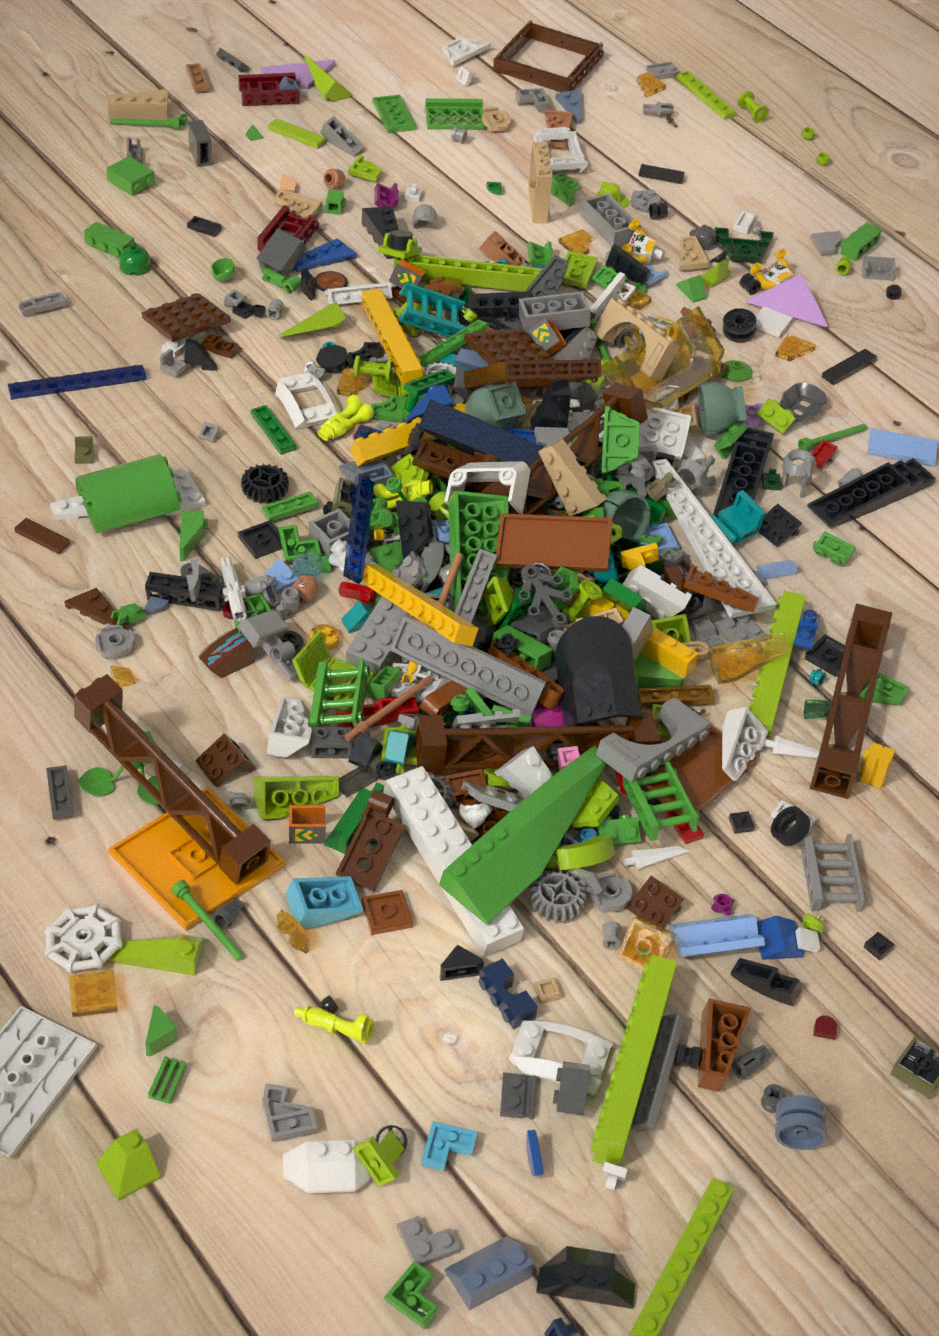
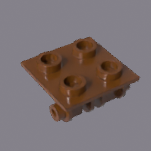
(655, 902)

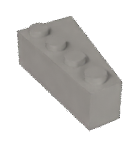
(578, 347)

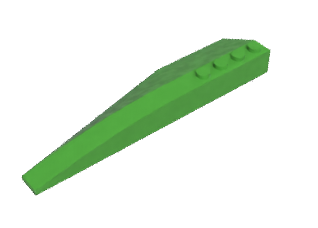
(474, 526)
(521, 843)

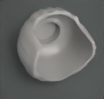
(424, 213)

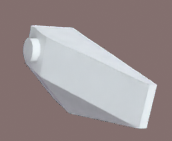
(740, 740)

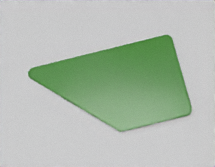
(253, 133)

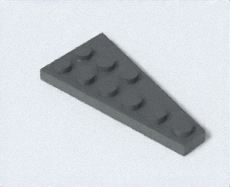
(545, 284)

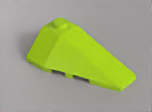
(164, 953)

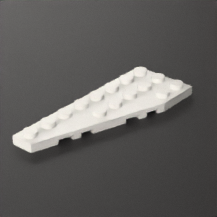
(662, 428)
(189, 492)

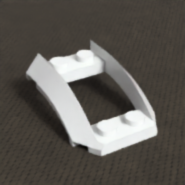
(577, 158)
(309, 416)
(528, 1040)

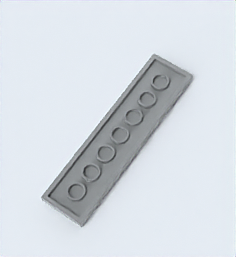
(468, 666)

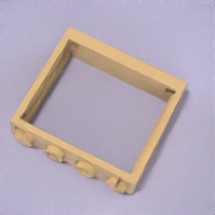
(540, 182)

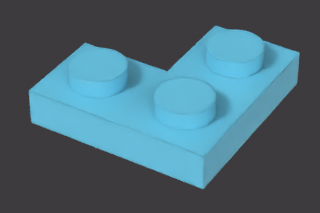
(446, 1138)

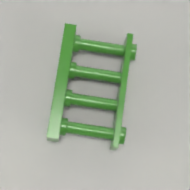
(323, 690)
(646, 811)

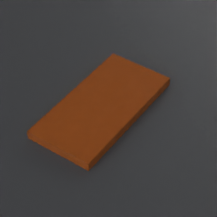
(555, 541)
(699, 772)

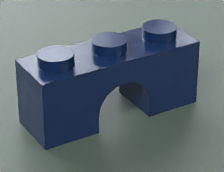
(514, 1007)

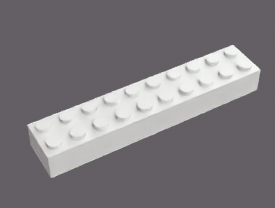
(440, 844)

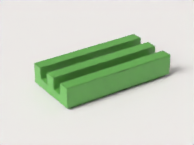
(165, 1063)

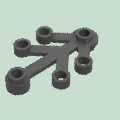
(544, 593)

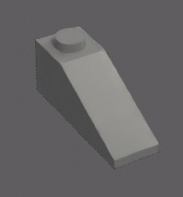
(340, 137)

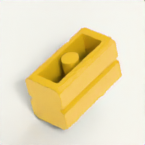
(876, 765)

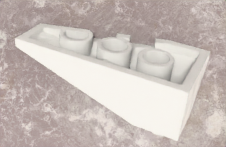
(289, 728)

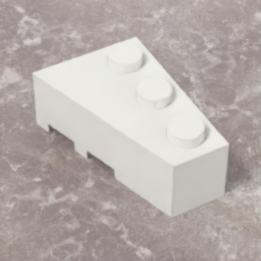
(661, 598)
(525, 771)

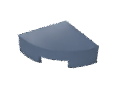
(155, 604)

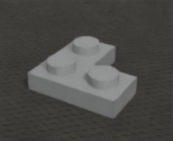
(426, 1248)

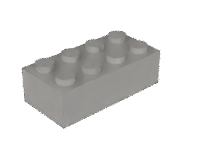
(608, 219)
(565, 310)
(377, 636)

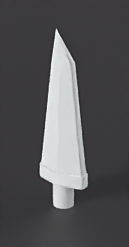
(787, 747)
(648, 857)

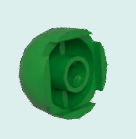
(134, 260)

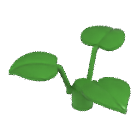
(98, 780)

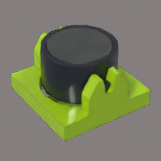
(400, 244)

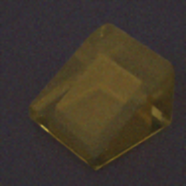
(122, 676)

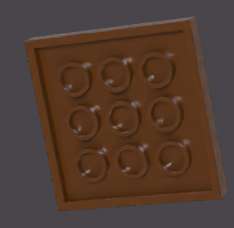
(185, 317)
(505, 346)

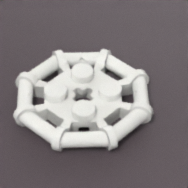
(86, 947)

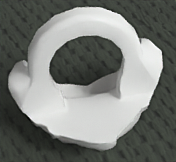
(475, 814)

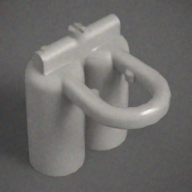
(260, 585)

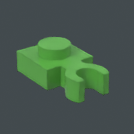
(130, 613)

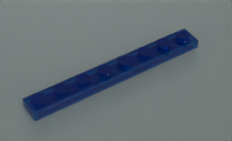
(77, 382)
(358, 529)

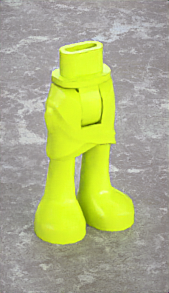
(339, 424)
(411, 490)
(359, 1030)

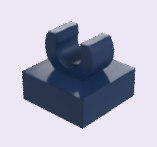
(559, 1328)

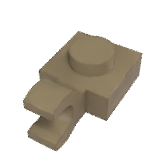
(659, 487)

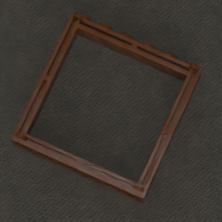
(504, 65)
(532, 373)

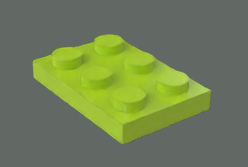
(579, 269)

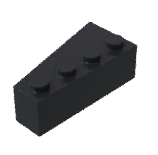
(379, 222)

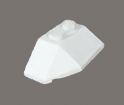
(325, 1167)

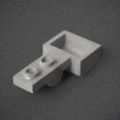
(267, 631)

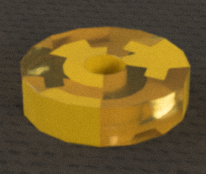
(330, 633)

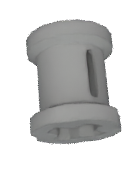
(274, 308)
(611, 934)

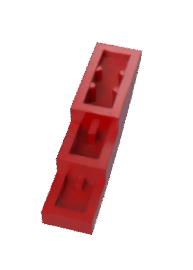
(408, 707)

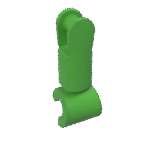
(289, 284)

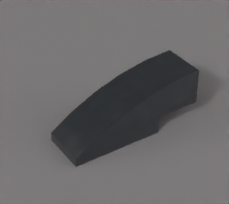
(767, 981)

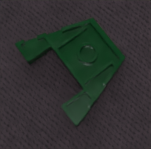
(744, 249)

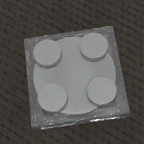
(412, 570)

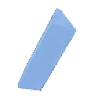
(777, 569)

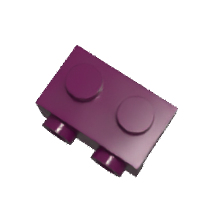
(385, 196)

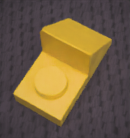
(639, 556)

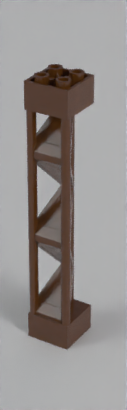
(619, 398)
(848, 710)
(441, 748)
(231, 849)

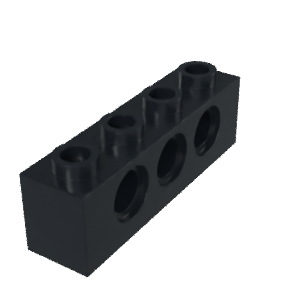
(497, 304)

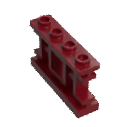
(265, 89)
(287, 221)

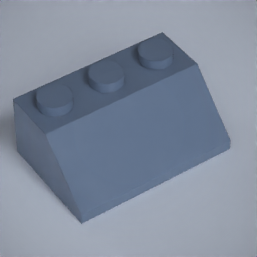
(490, 1271)

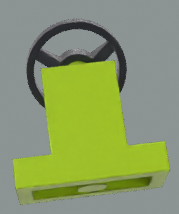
(719, 272)
(380, 1157)

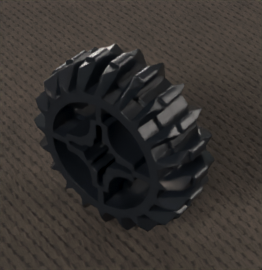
(264, 483)

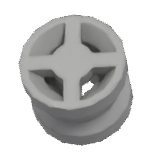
(459, 134)

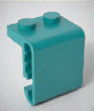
(741, 519)

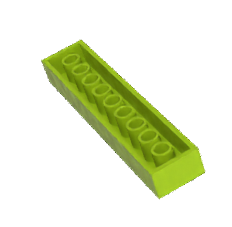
(633, 1061)

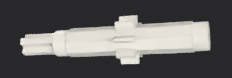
(232, 590)

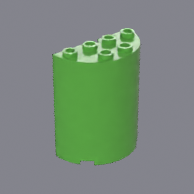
(128, 493)

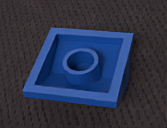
(779, 938)

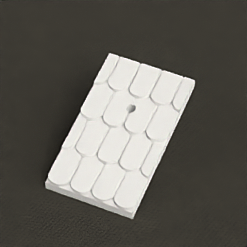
(33, 1087)

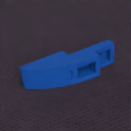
(806, 629)

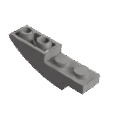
(432, 559)

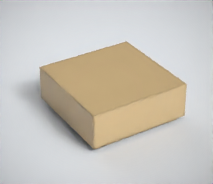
(547, 990)

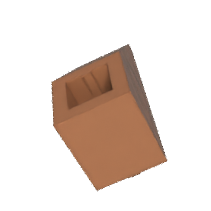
(497, 248)

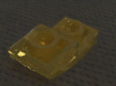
(297, 935)

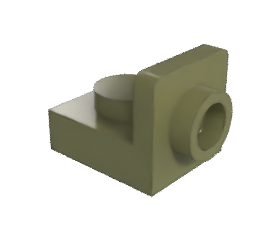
(84, 450)

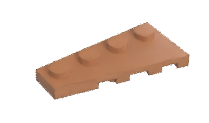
(558, 119)

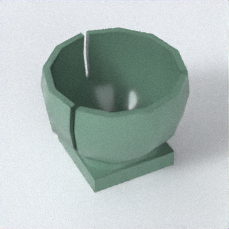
(497, 405)
(721, 406)
(622, 509)

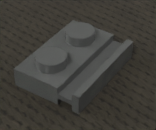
(517, 1095)

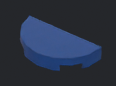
(533, 1153)

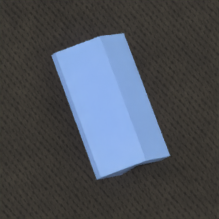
(716, 935)

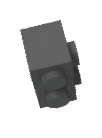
(330, 742)
(572, 1088)

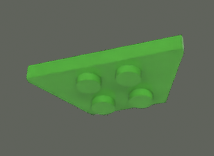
(619, 440)

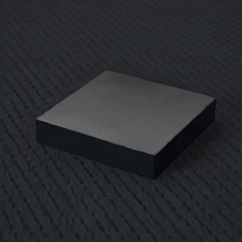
(261, 539)
(826, 655)

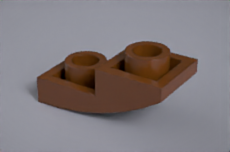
(217, 346)

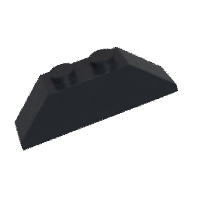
(587, 1277)

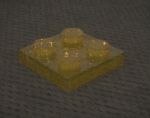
(93, 993)

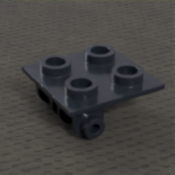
(779, 525)

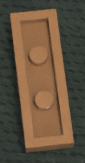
(197, 77)

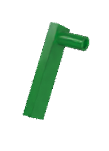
(421, 385)

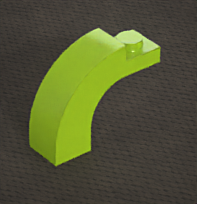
(583, 854)

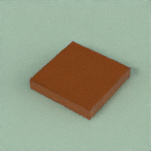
(387, 912)

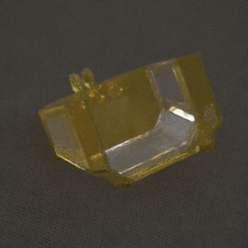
(694, 362)

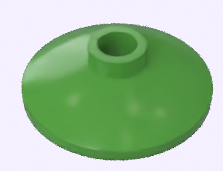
(738, 371)

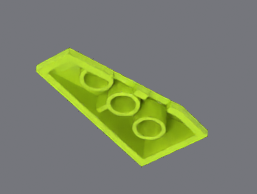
(326, 83)
(323, 319)
(276, 793)

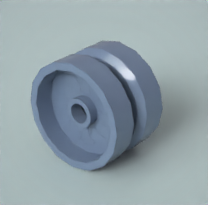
(800, 1122)

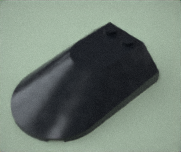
(597, 672)

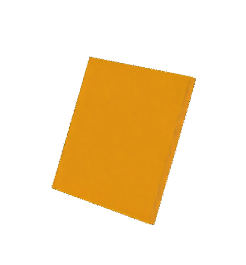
(166, 854)

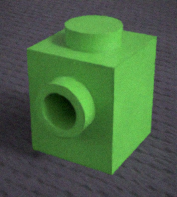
(335, 202)

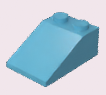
(322, 900)

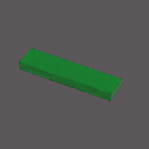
(273, 429)

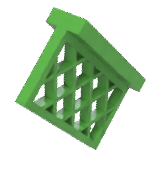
(454, 107)

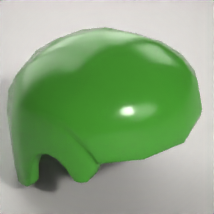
(223, 269)

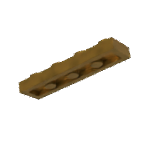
(686, 694)

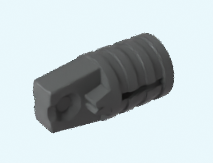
(754, 1059)

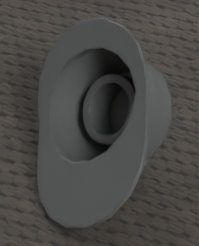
(706, 237)

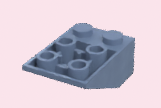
(375, 471)

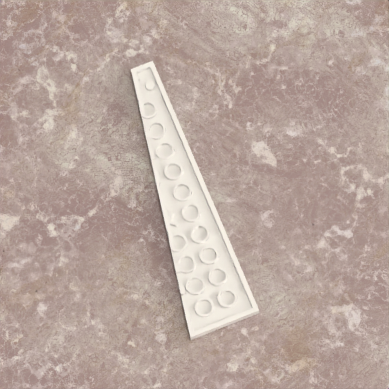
(711, 545)

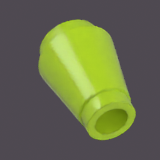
(843, 265)

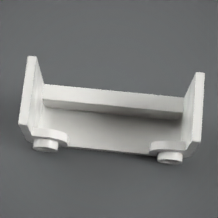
(508, 473)

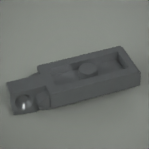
(223, 55)

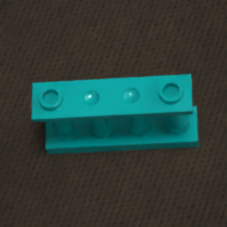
(426, 321)

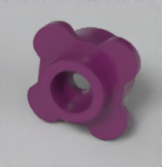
(722, 904)

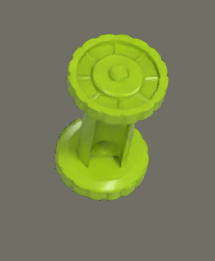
(746, 100)
(372, 368)
(589, 592)

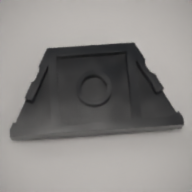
(414, 526)

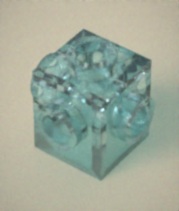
(307, 564)

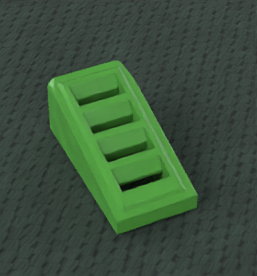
(382, 684)

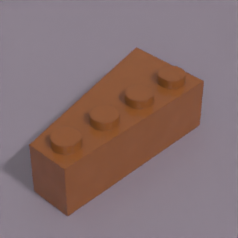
(719, 1038)

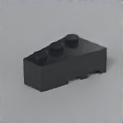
(554, 406)

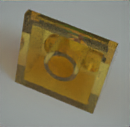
(645, 940)

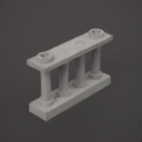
(815, 880)

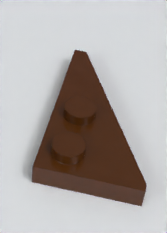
(94, 606)

